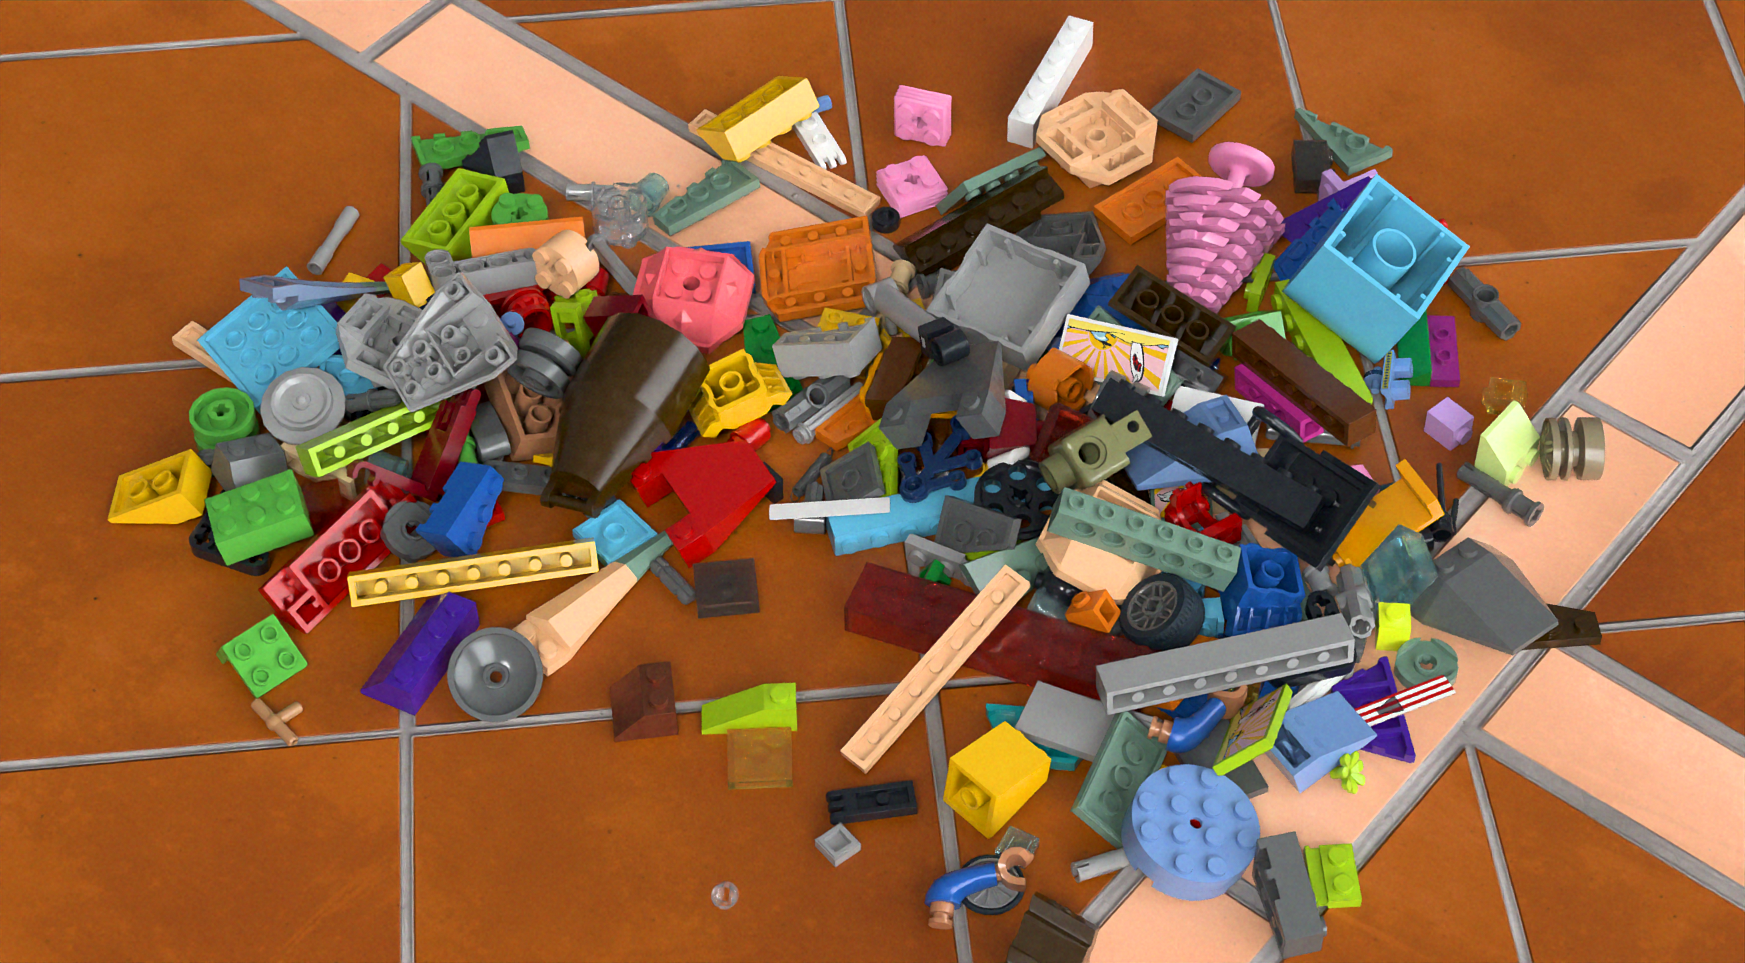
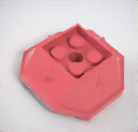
(710, 311)

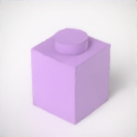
(1449, 424)

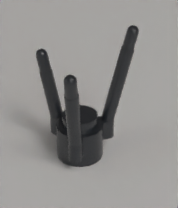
(1444, 527)

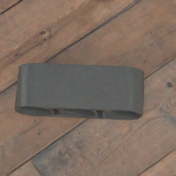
(489, 433)

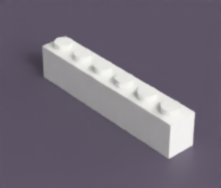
(1050, 80)

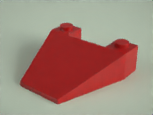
(715, 486)

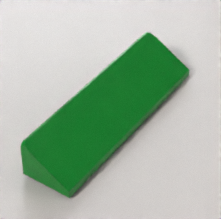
(1417, 347)

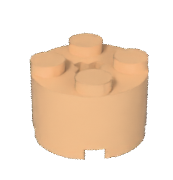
(565, 263)

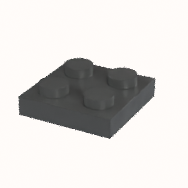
(853, 475)

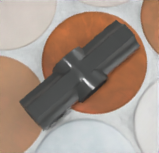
(1484, 303)
(801, 407)

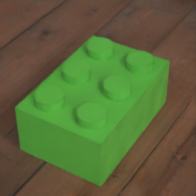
(259, 517)

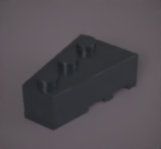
(1196, 374)

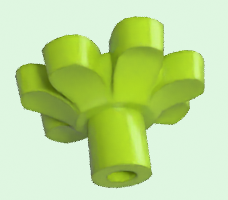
(1349, 772)

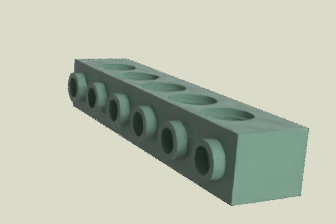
(1144, 539)

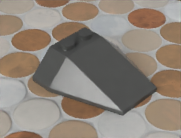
(1070, 235)
(1483, 599)

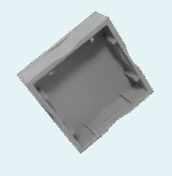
(1011, 295)

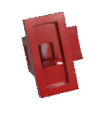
(1189, 507)

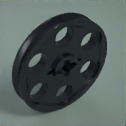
(1020, 489)

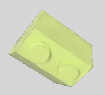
(1508, 445)

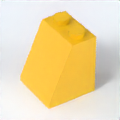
(994, 778)

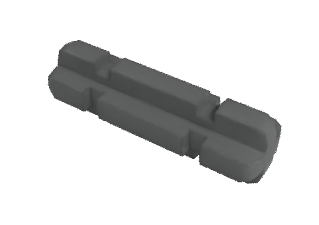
(673, 580)

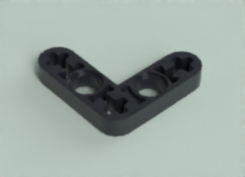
(211, 553)
(1324, 599)

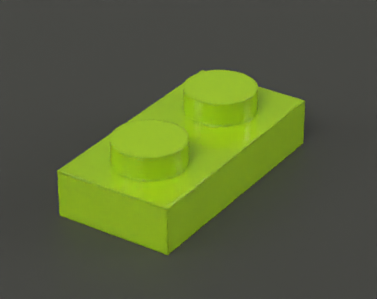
(1261, 274)

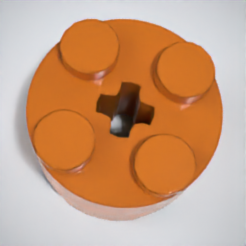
(1059, 379)

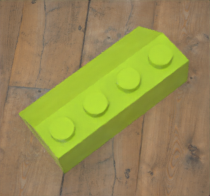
(460, 204)

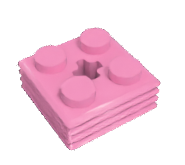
(922, 116)
(911, 185)

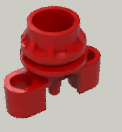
(530, 302)

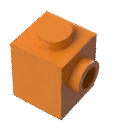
(1093, 610)

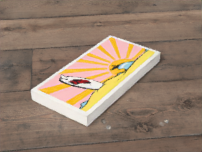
(1125, 350)

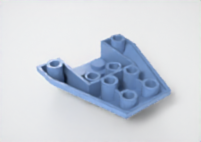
(1154, 470)

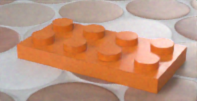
(1141, 205)

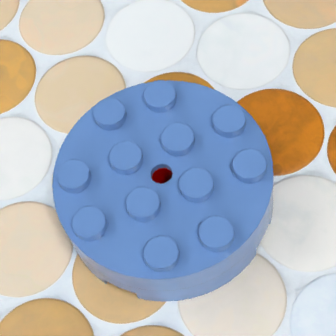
(1190, 832)

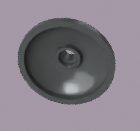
(490, 652)

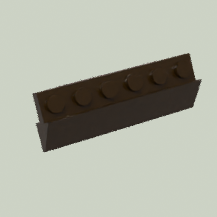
(1007, 207)

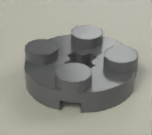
(395, 534)

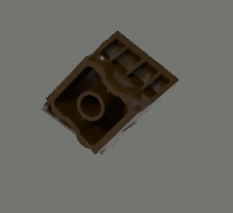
(1052, 935)

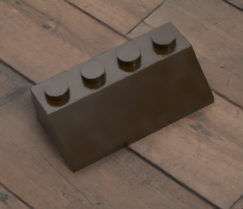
(1174, 315)

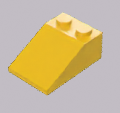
(162, 491)

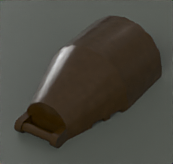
(620, 409)

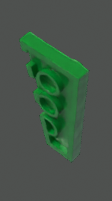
(759, 337)

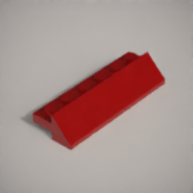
(317, 574)

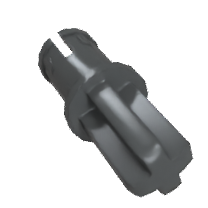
(372, 400)

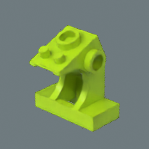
(572, 311)

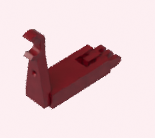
(438, 453)

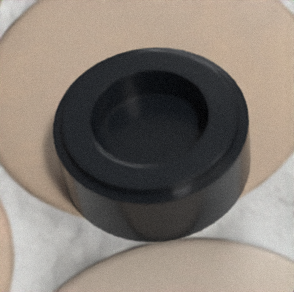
(885, 220)

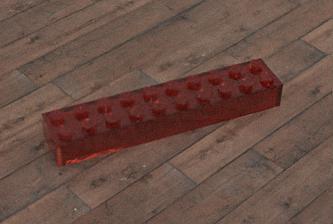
(1019, 649)

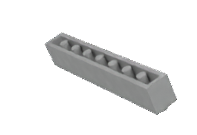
(1224, 663)

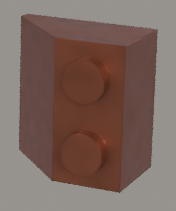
(644, 703)

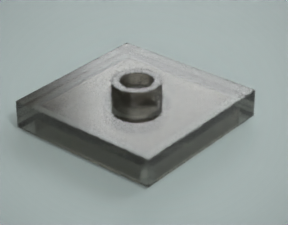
(726, 588)

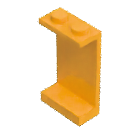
(1402, 503)

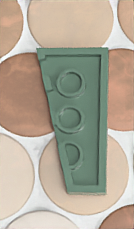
(713, 193)
(1024, 560)

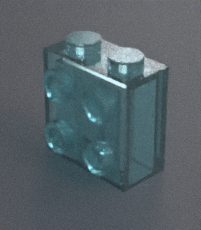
(1399, 568)

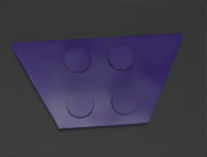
(1298, 223)
(1368, 686)

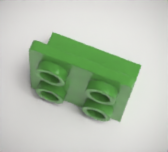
(263, 656)

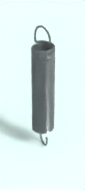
(811, 474)

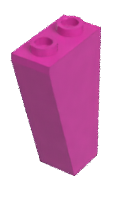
(1258, 391)

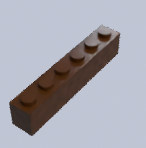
(1304, 382)

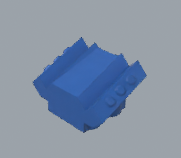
(1263, 591)

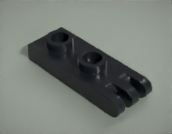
(871, 802)

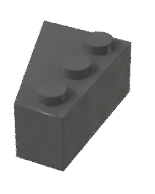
(1287, 895)

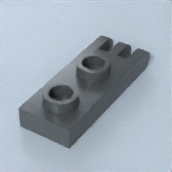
(521, 477)

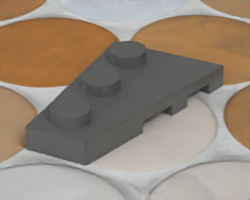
(975, 528)

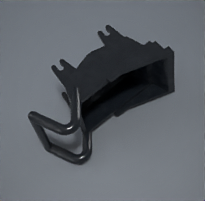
(1342, 487)

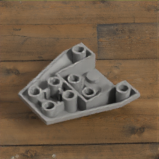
(450, 347)

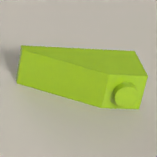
(756, 707)

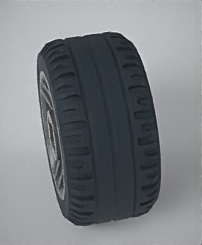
(1162, 613)

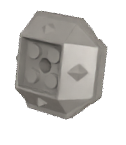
(372, 333)

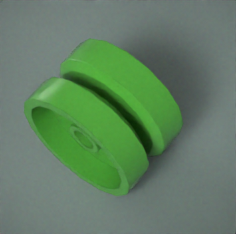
(222, 417)

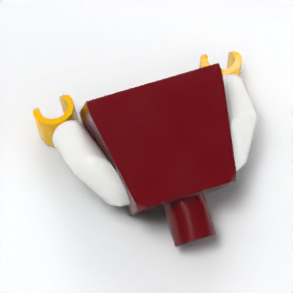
(1016, 436)

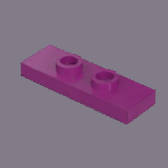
(1443, 351)

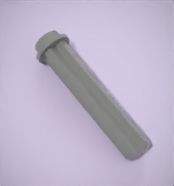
(612, 262)
(806, 431)

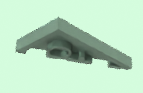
(1350, 149)

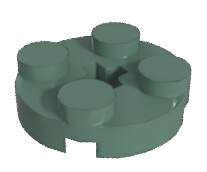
(1414, 652)

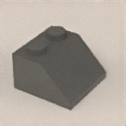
(247, 460)

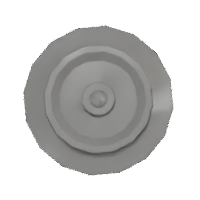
(302, 405)

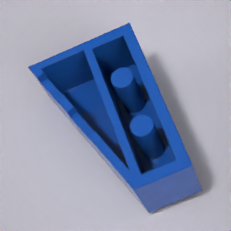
(463, 511)

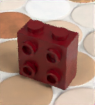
(606, 306)

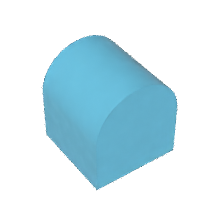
(1376, 269)

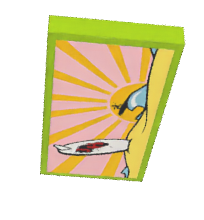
(1252, 730)

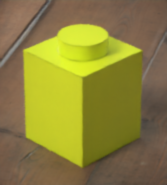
(1392, 625)

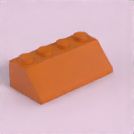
(520, 235)

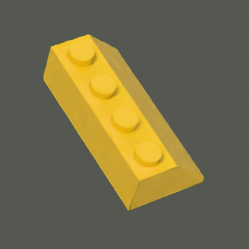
(759, 117)

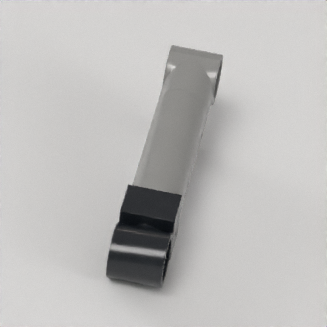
(935, 336)

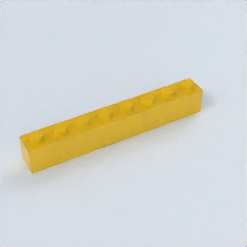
(472, 572)

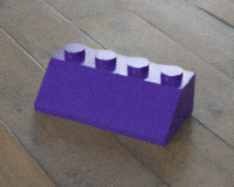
(422, 652)

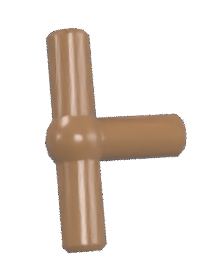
(277, 721)

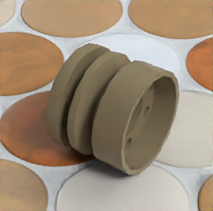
(1580, 448)

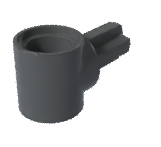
(813, 525)

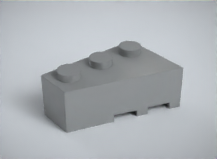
(828, 352)

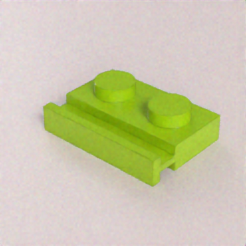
(1333, 875)

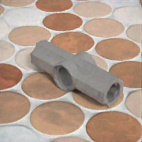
(1355, 601)

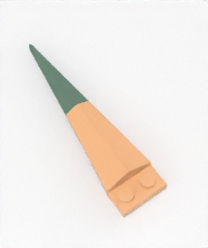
(570, 618)

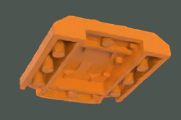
(817, 268)

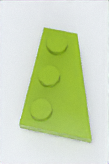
(886, 455)

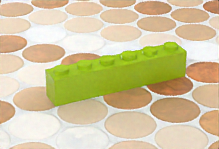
(1318, 342)
(363, 437)

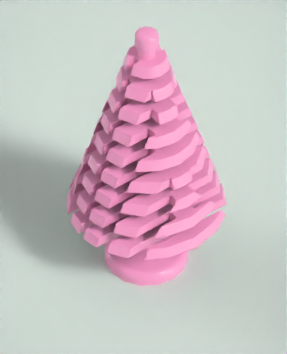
(1218, 226)

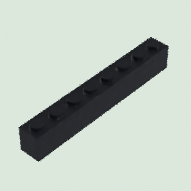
(1213, 458)

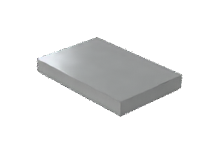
(1064, 721)

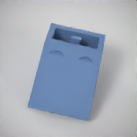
(1316, 738)

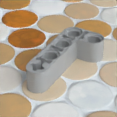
(487, 273)

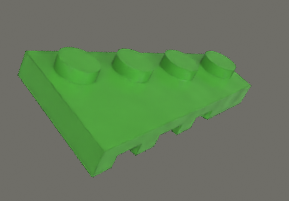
(452, 150)

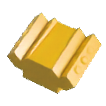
(737, 393)

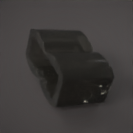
(1308, 162)

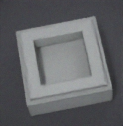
(837, 844)

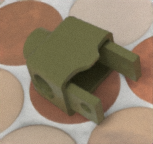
(1102, 450)

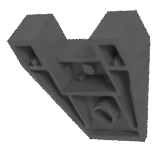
(966, 385)

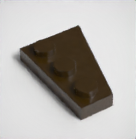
(1573, 629)

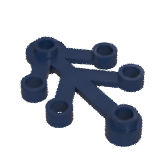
(917, 487)

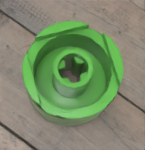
(519, 208)

